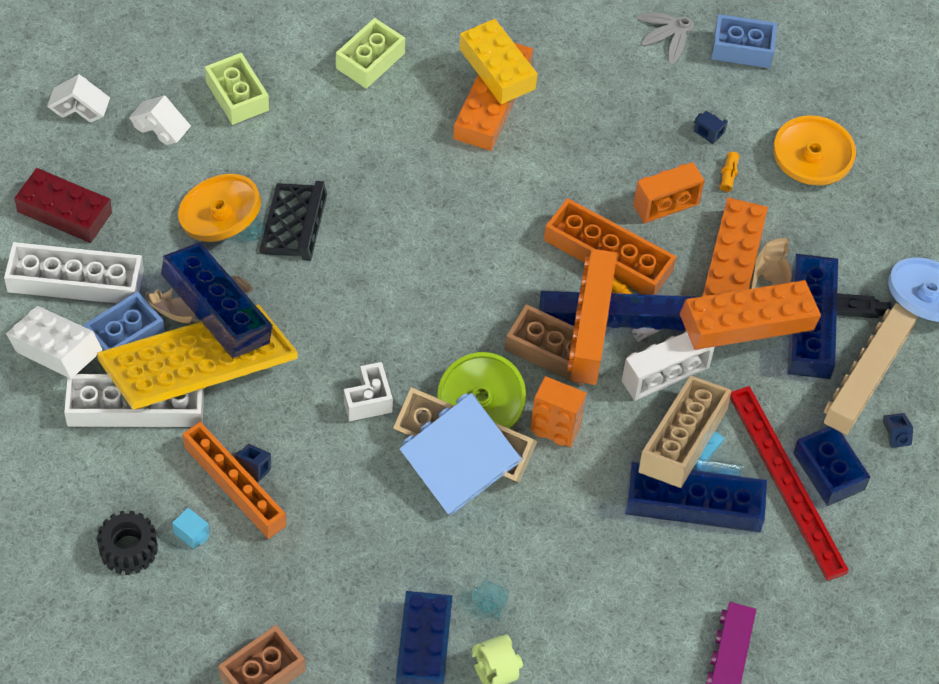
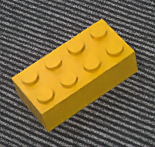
(498, 61)

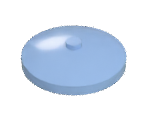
(916, 286)

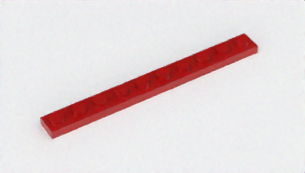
(788, 484)

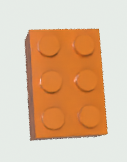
(668, 192)
(557, 412)

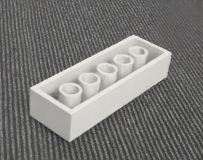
(73, 273)
(97, 402)

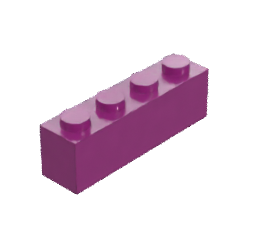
(733, 644)

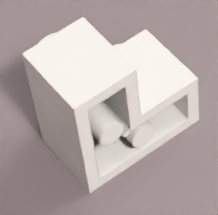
(80, 97)
(162, 118)
(372, 397)

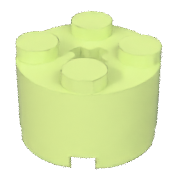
(497, 661)

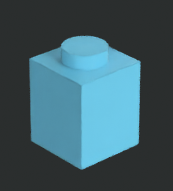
(191, 528)

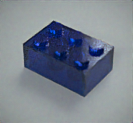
(831, 465)

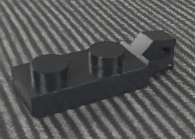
(860, 306)

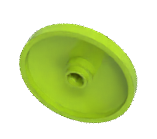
(491, 380)

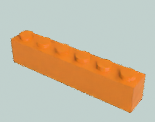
(234, 480)

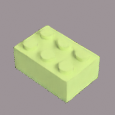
(370, 53)
(237, 88)

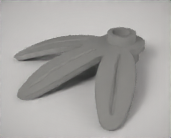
(678, 27)

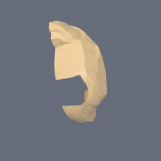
(773, 263)
(177, 309)

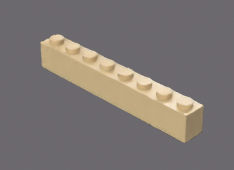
(870, 369)

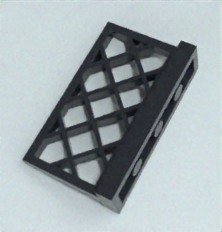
(311, 219)

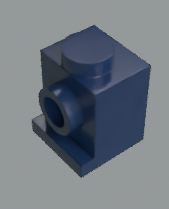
(709, 126)
(254, 461)

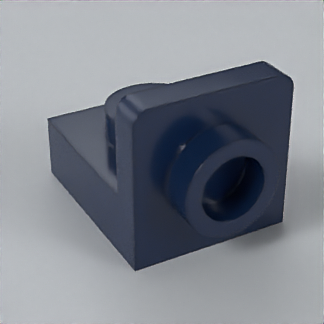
(899, 429)

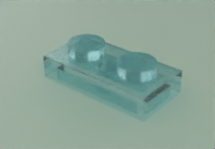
(719, 467)

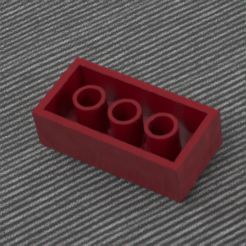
(63, 205)

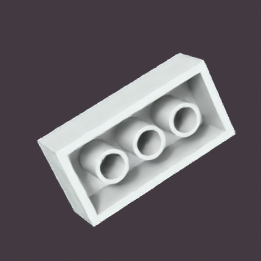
(54, 341)
(664, 365)

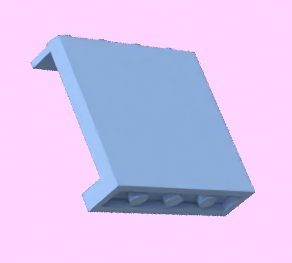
(460, 453)

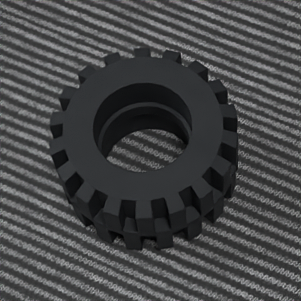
(130, 558)

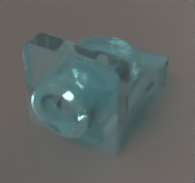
(253, 231)

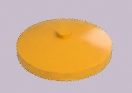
(814, 150)
(219, 207)

